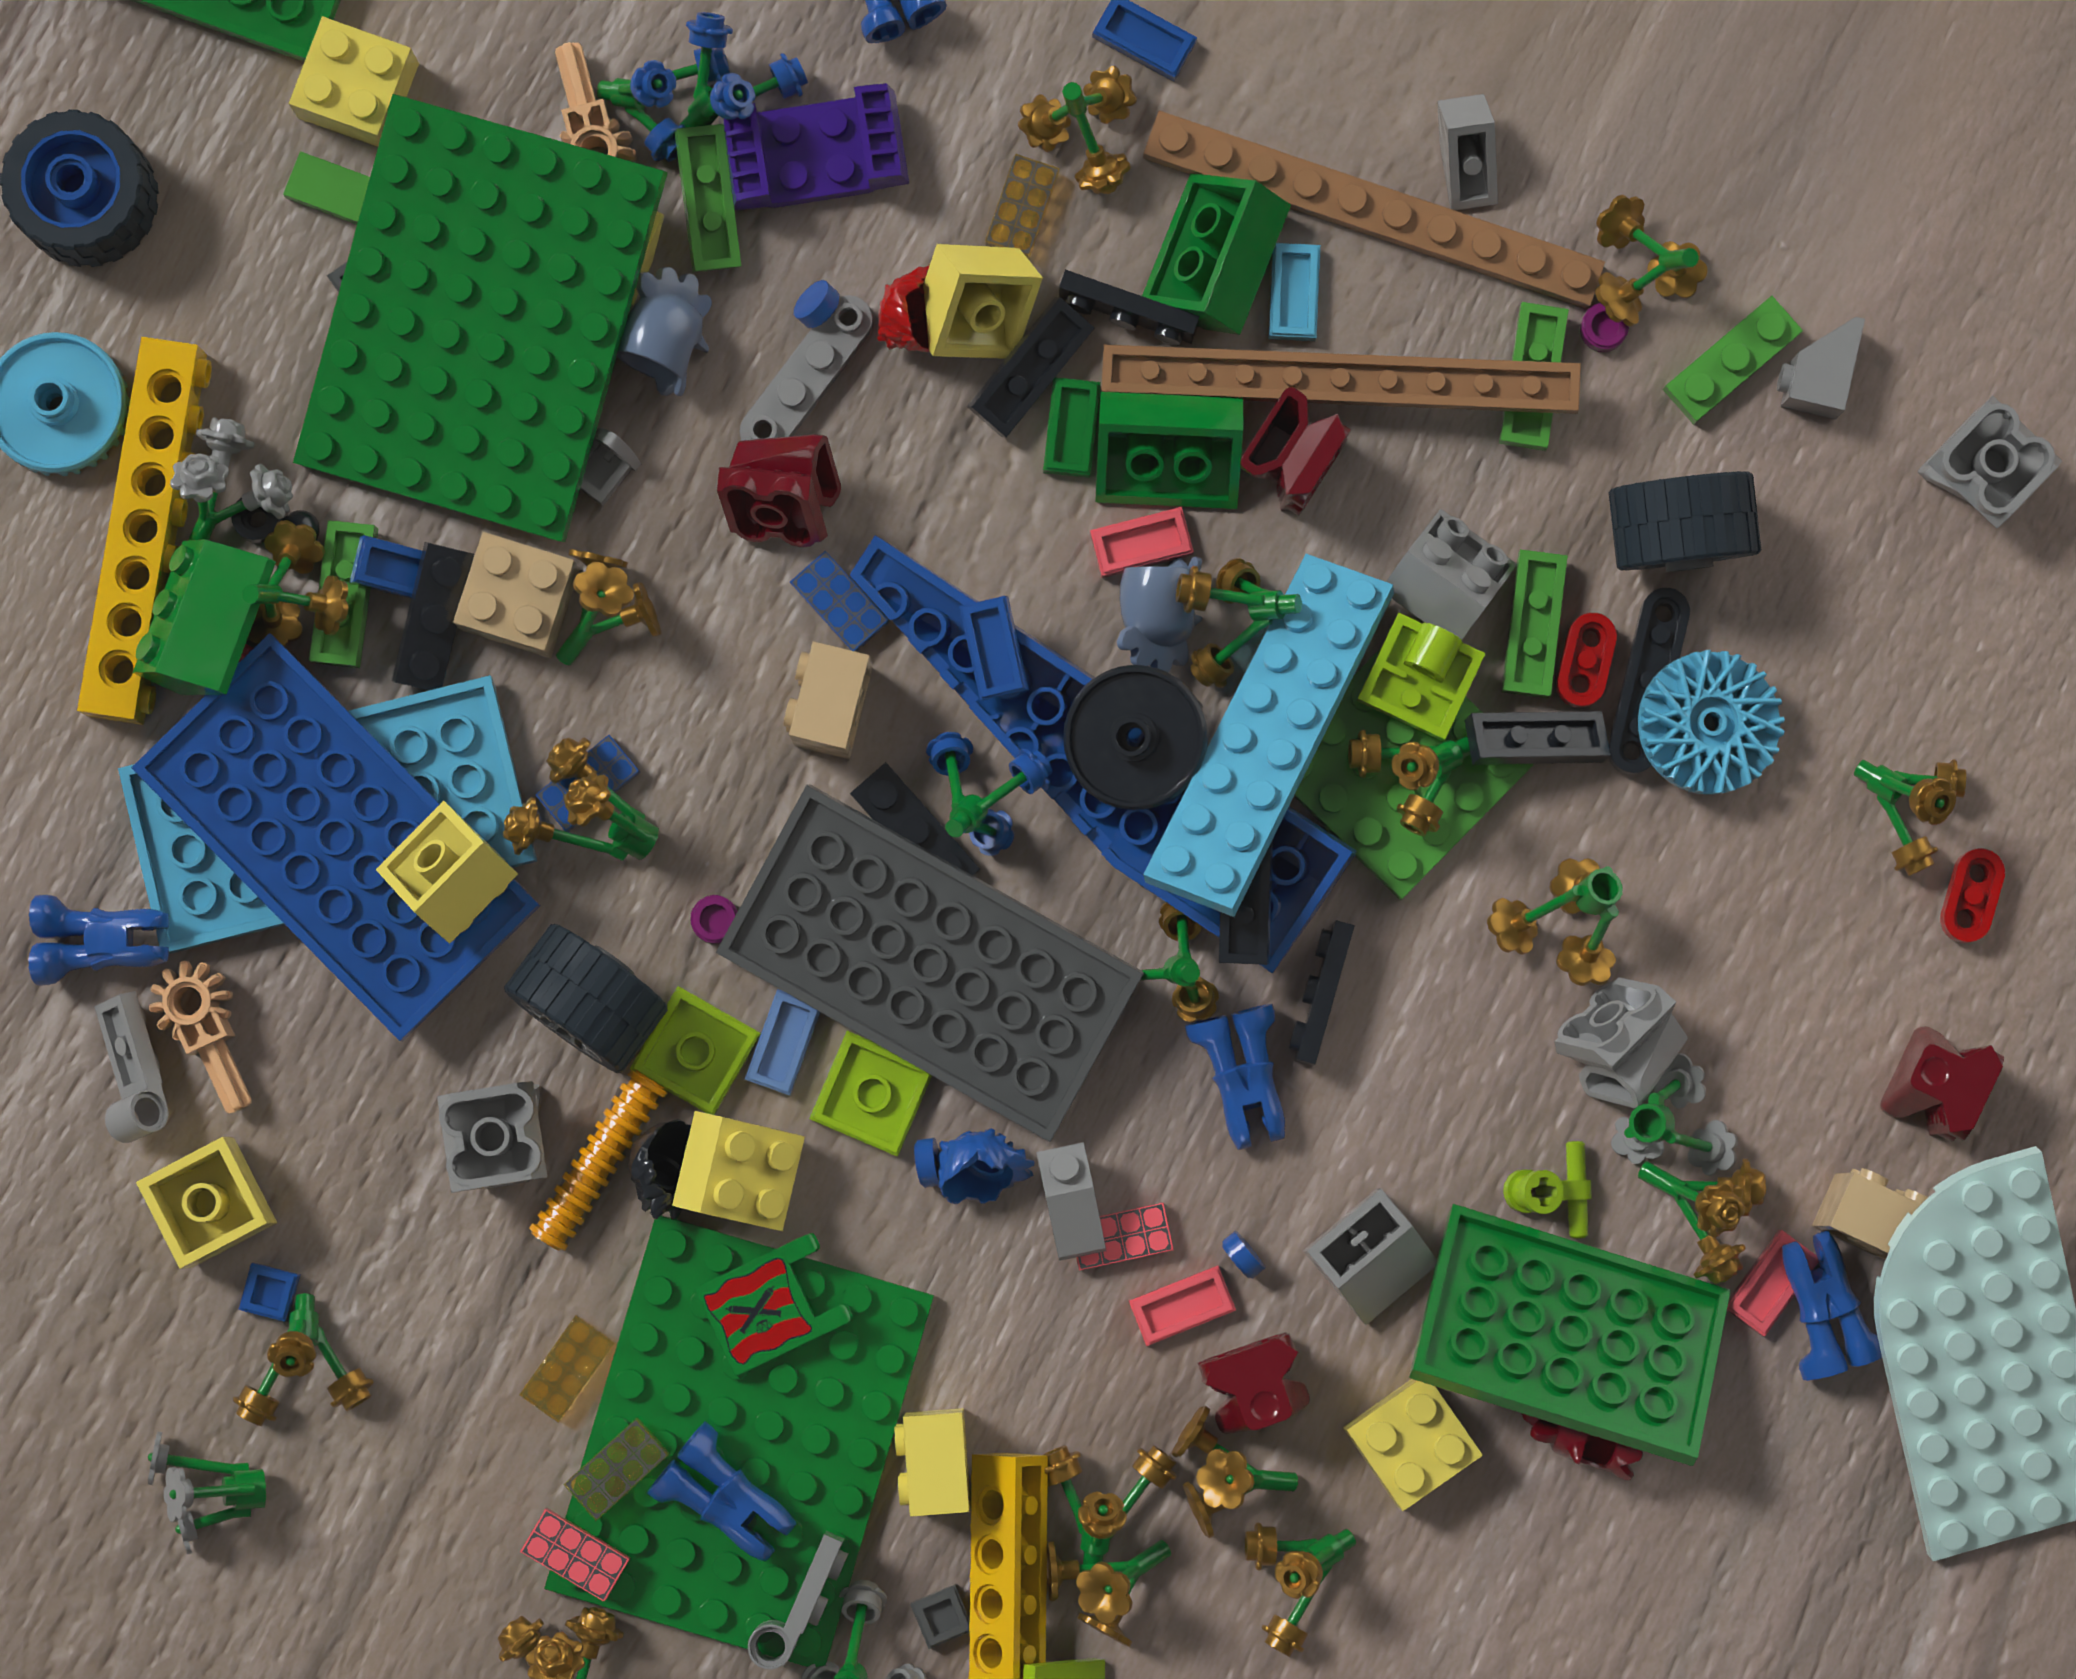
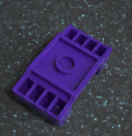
(816, 150)

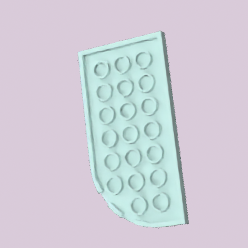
(1983, 1356)

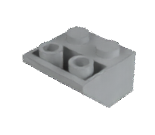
(1449, 575)
(1371, 1256)

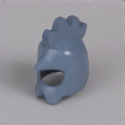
(665, 328)
(1151, 616)

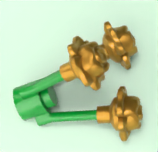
(584, 801)

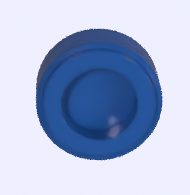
(816, 304)
(926, 1162)
(1243, 1255)

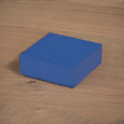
(269, 1292)

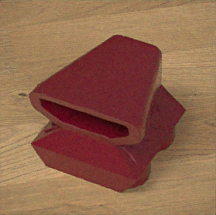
(1294, 451)
(779, 488)
(1943, 1083)
(1255, 1384)

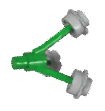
(862, 1606)

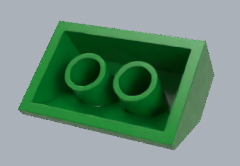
(1217, 250)
(1169, 450)
(201, 618)

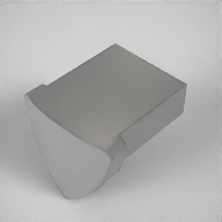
(607, 465)

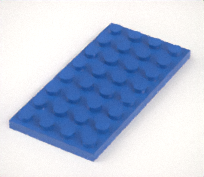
(305, 818)

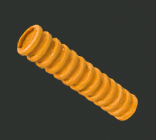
(597, 1160)

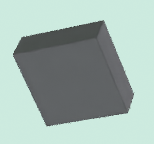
(941, 1616)

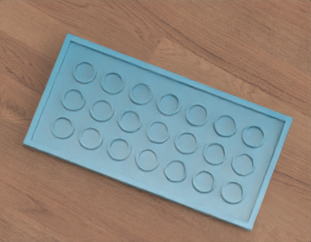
(442, 737)

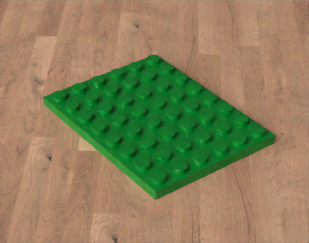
(479, 317)
(798, 1427)

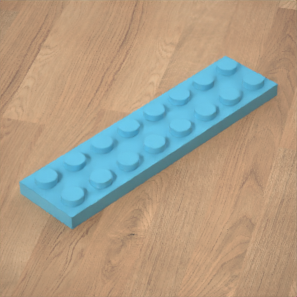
(1268, 736)

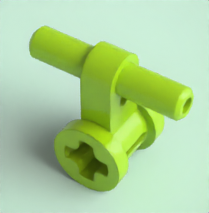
(1552, 1190)

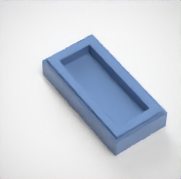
(783, 1043)

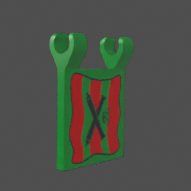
(763, 1309)

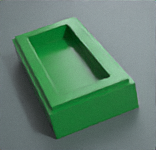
(1071, 427)

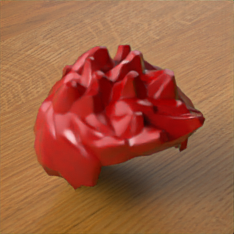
(904, 313)

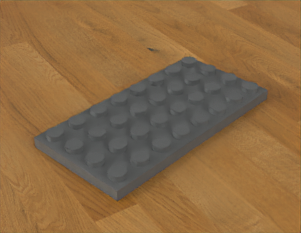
(929, 962)

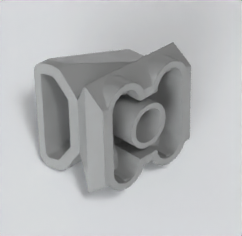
(1992, 462)
(1623, 1040)
(492, 1136)

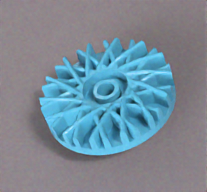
(83, 423)
(1743, 714)

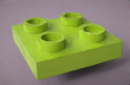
(1421, 676)

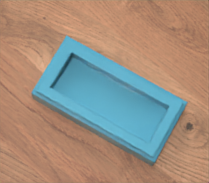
(1294, 292)

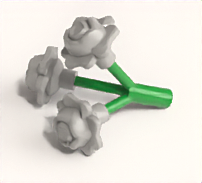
(204, 477)

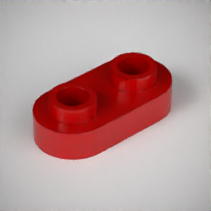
(1586, 661)
(1974, 897)

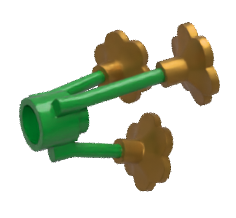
(1576, 888)

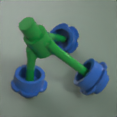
(654, 86)
(732, 95)
(971, 813)

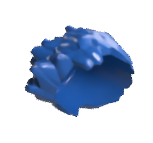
(980, 1166)

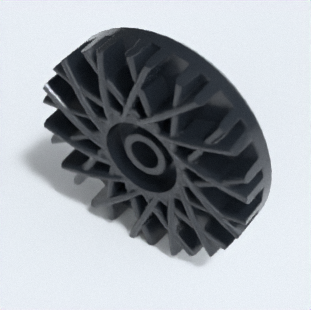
(1099, 732)

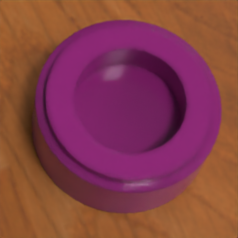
(1600, 331)
(712, 918)

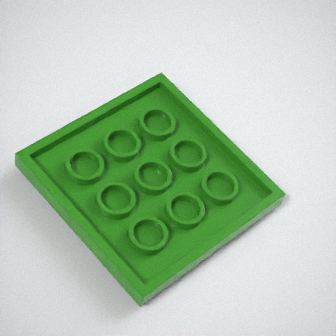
(1365, 809)

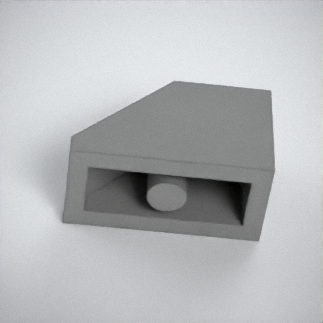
(1468, 151)
(1822, 372)
(1071, 1201)

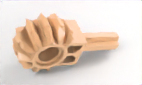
(588, 118)
(204, 1030)

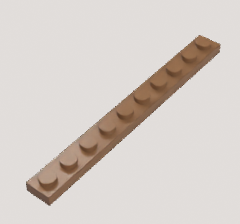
(1379, 210)
(1345, 378)

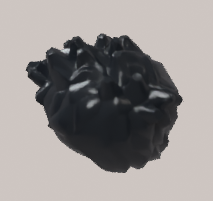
(656, 1166)

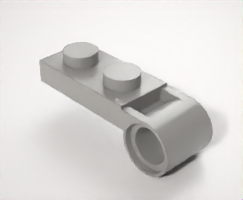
(134, 1068)
(808, 1604)

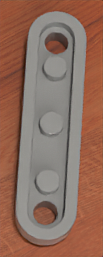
(809, 372)

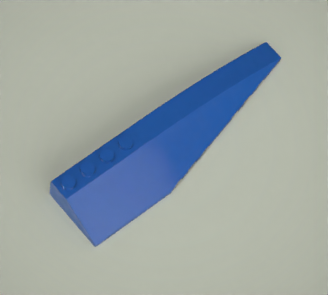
(928, 613)

